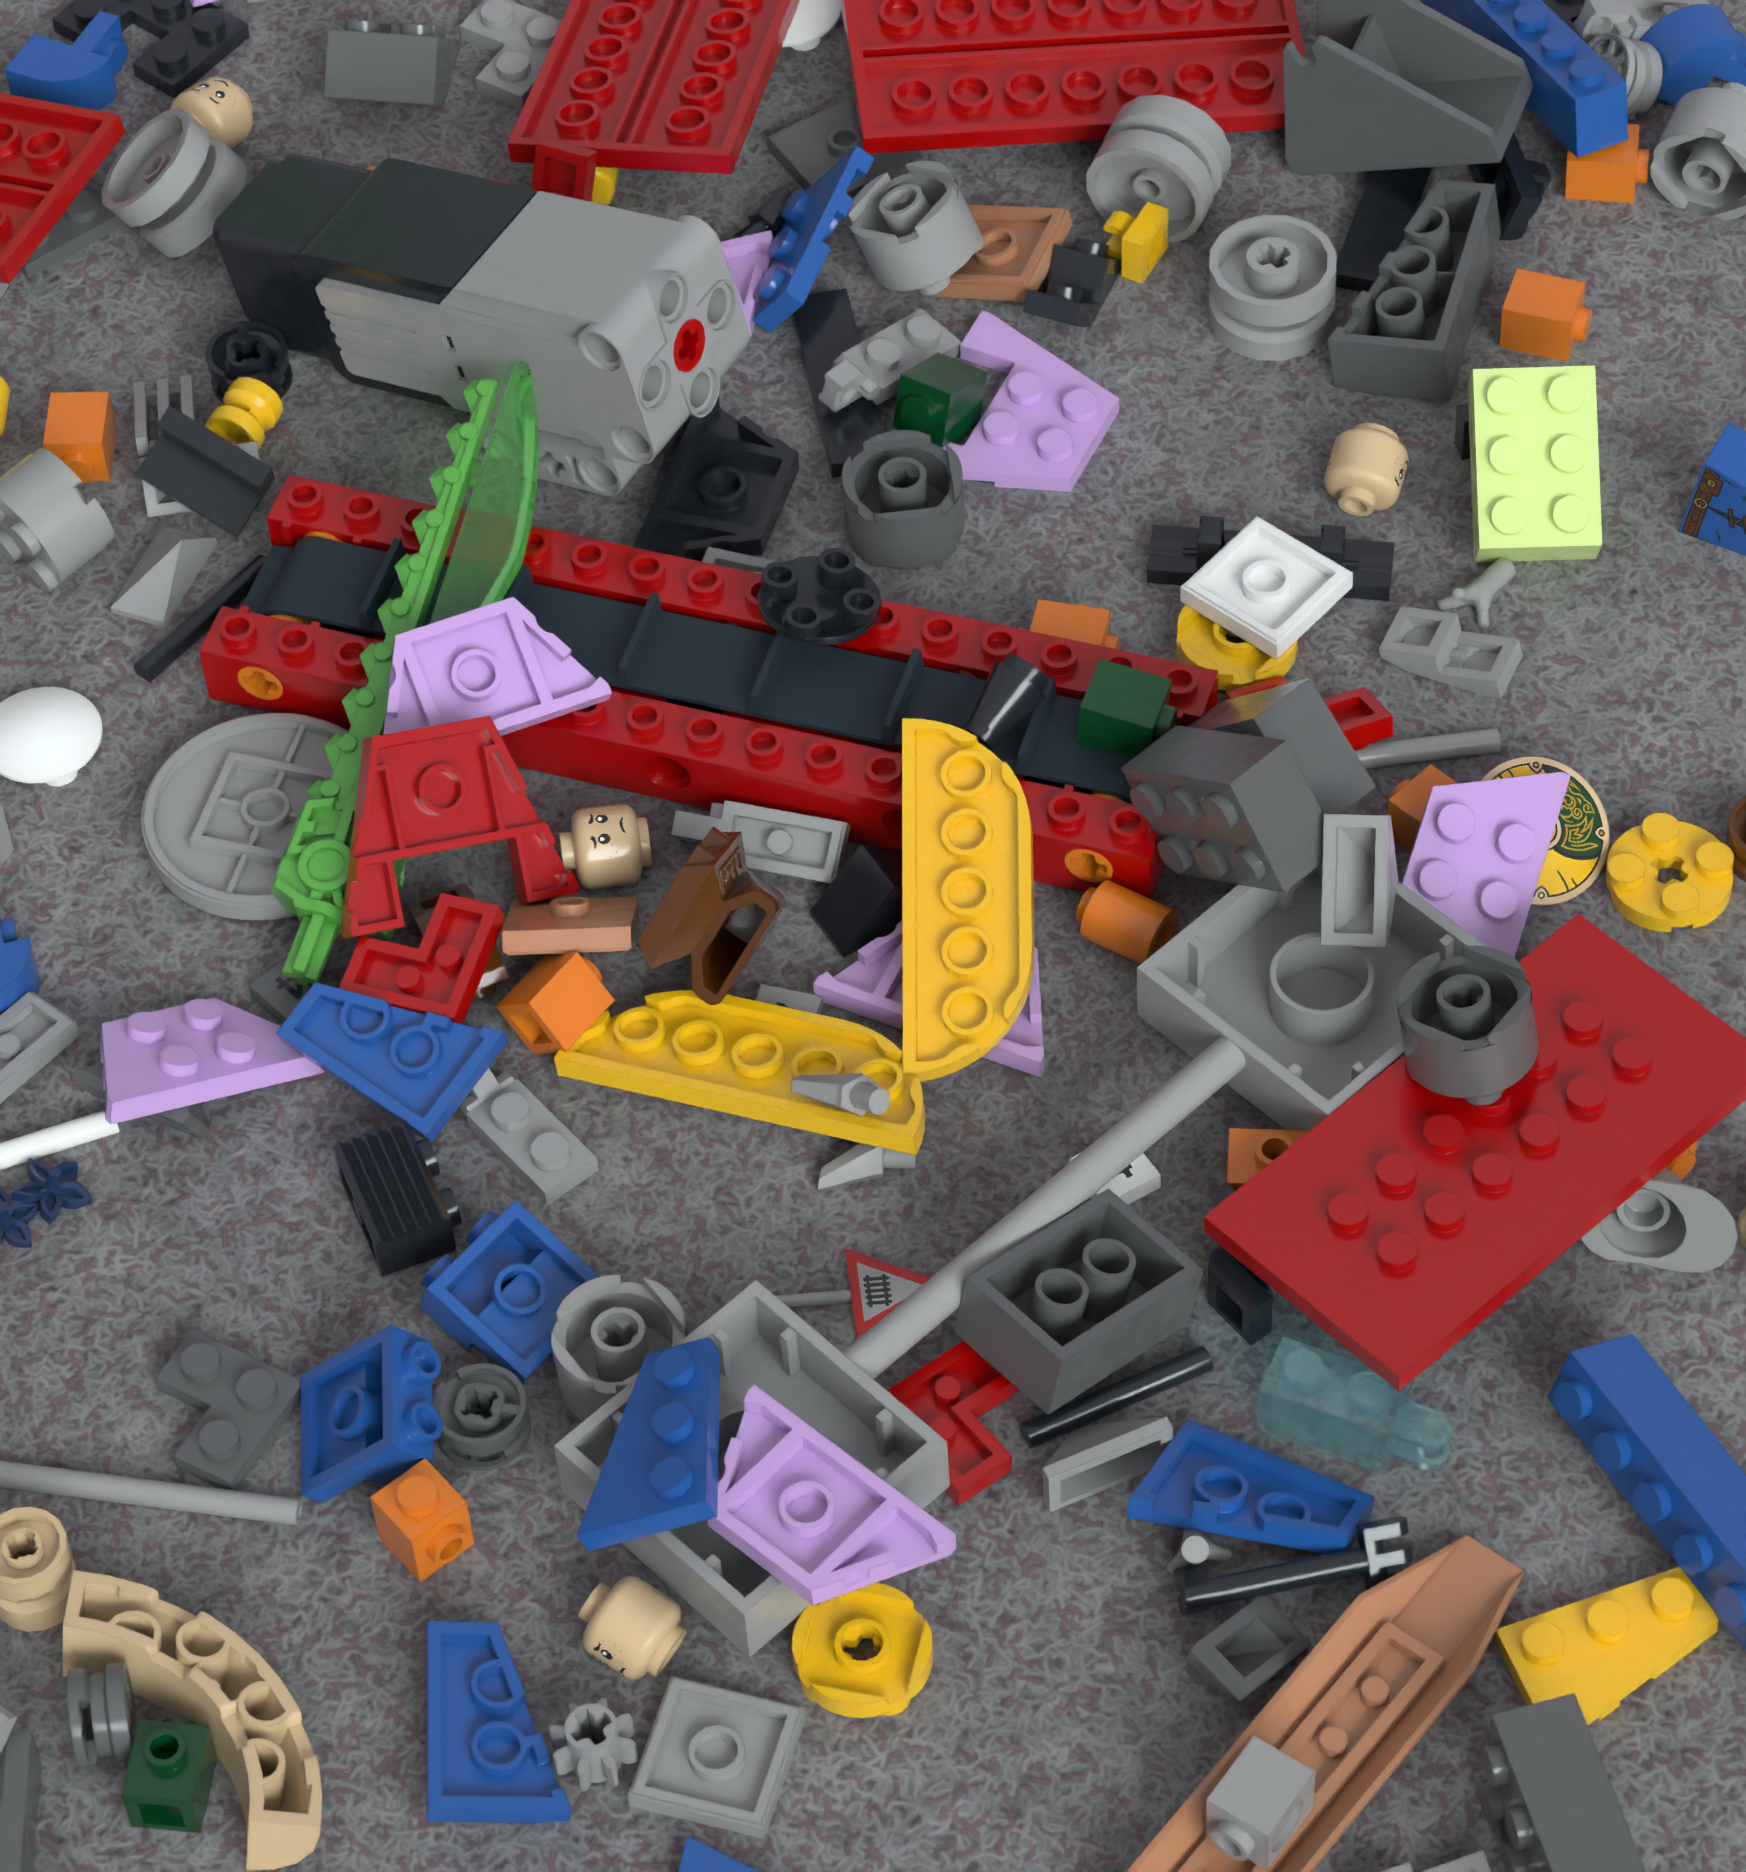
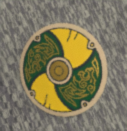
(1579, 837)

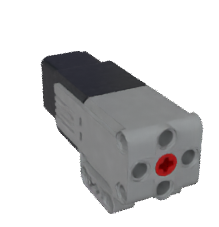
(456, 278)

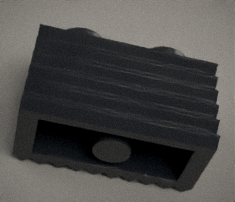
(396, 1198)

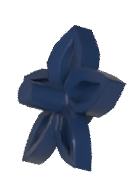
(53, 1188)
(14, 1221)

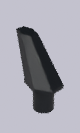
(767, 216)

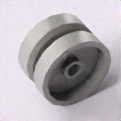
(1161, 155)
(173, 182)
(1272, 287)

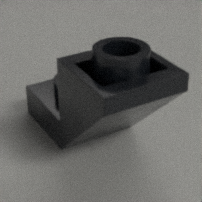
(1075, 284)
(1237, 1291)

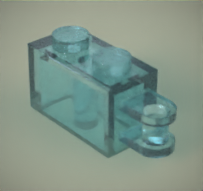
(1348, 1411)

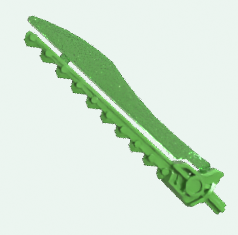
(480, 571)

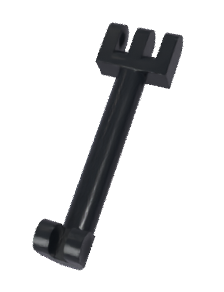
(1370, 1560)

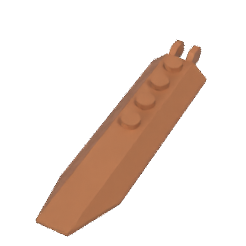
(1359, 1702)

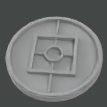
(228, 807)

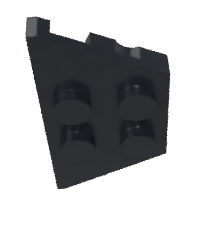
(720, 489)

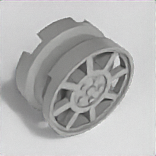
(1636, 63)

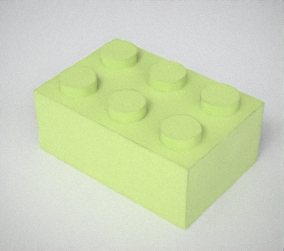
(1534, 463)

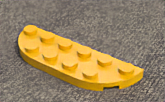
(961, 898)
(743, 1061)

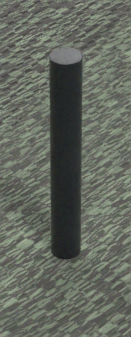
(198, 622)
(1116, 1396)

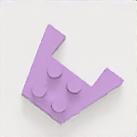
(1041, 418)

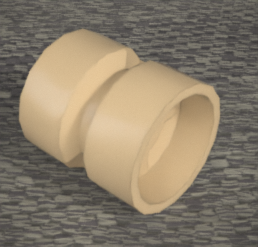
(33, 1569)

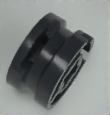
(249, 351)

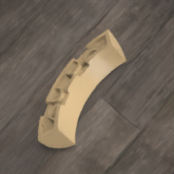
(218, 1681)

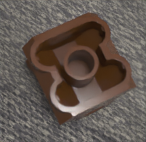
(714, 915)

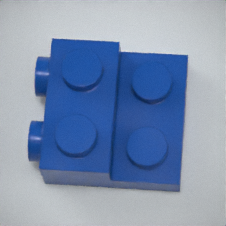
(505, 1290)
(368, 1413)

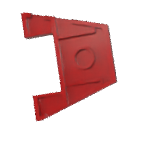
(438, 794)

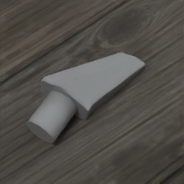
(848, 1092)
(862, 1164)

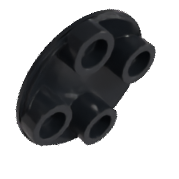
(819, 598)

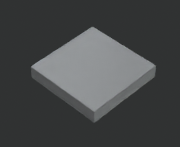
(717, 1757)

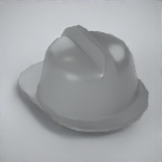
(1667, 1228)

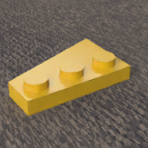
(1607, 1642)

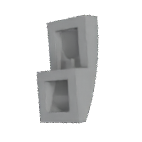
(1438, 649)

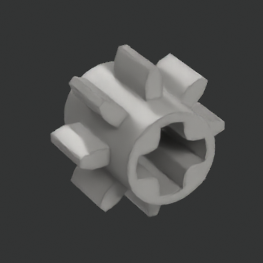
(579, 1754)

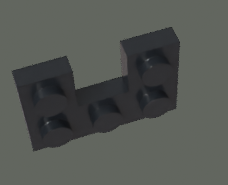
(190, 36)

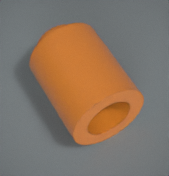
(1125, 921)

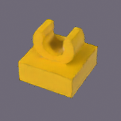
(1138, 240)

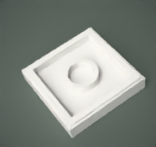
(1266, 587)

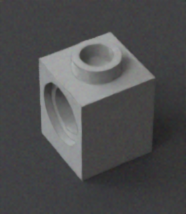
(1259, 1804)

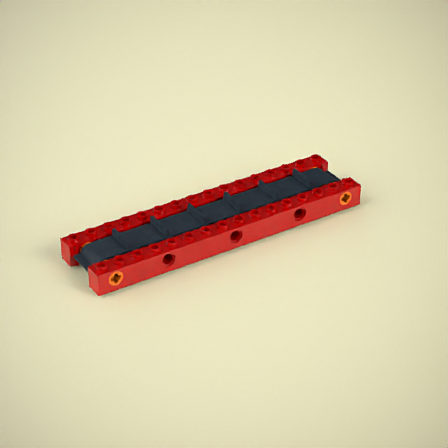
(701, 684)

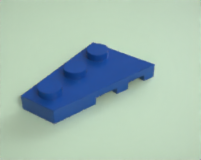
(800, 245)
(391, 1056)
(663, 1452)
(1247, 1493)
(479, 1733)

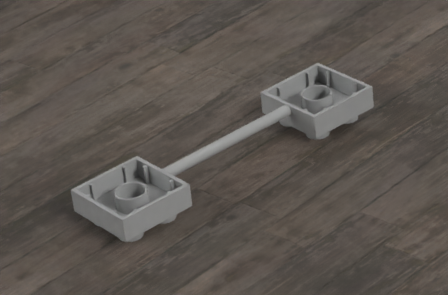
(1237, 992)

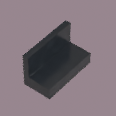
(205, 472)

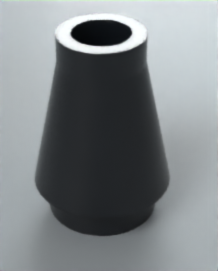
(1006, 699)

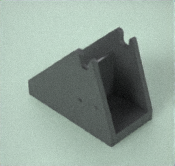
(1398, 91)

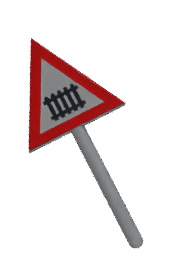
(872, 1290)

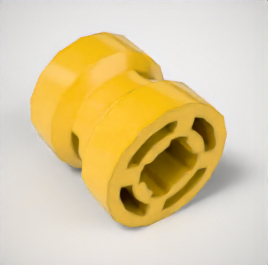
(247, 412)

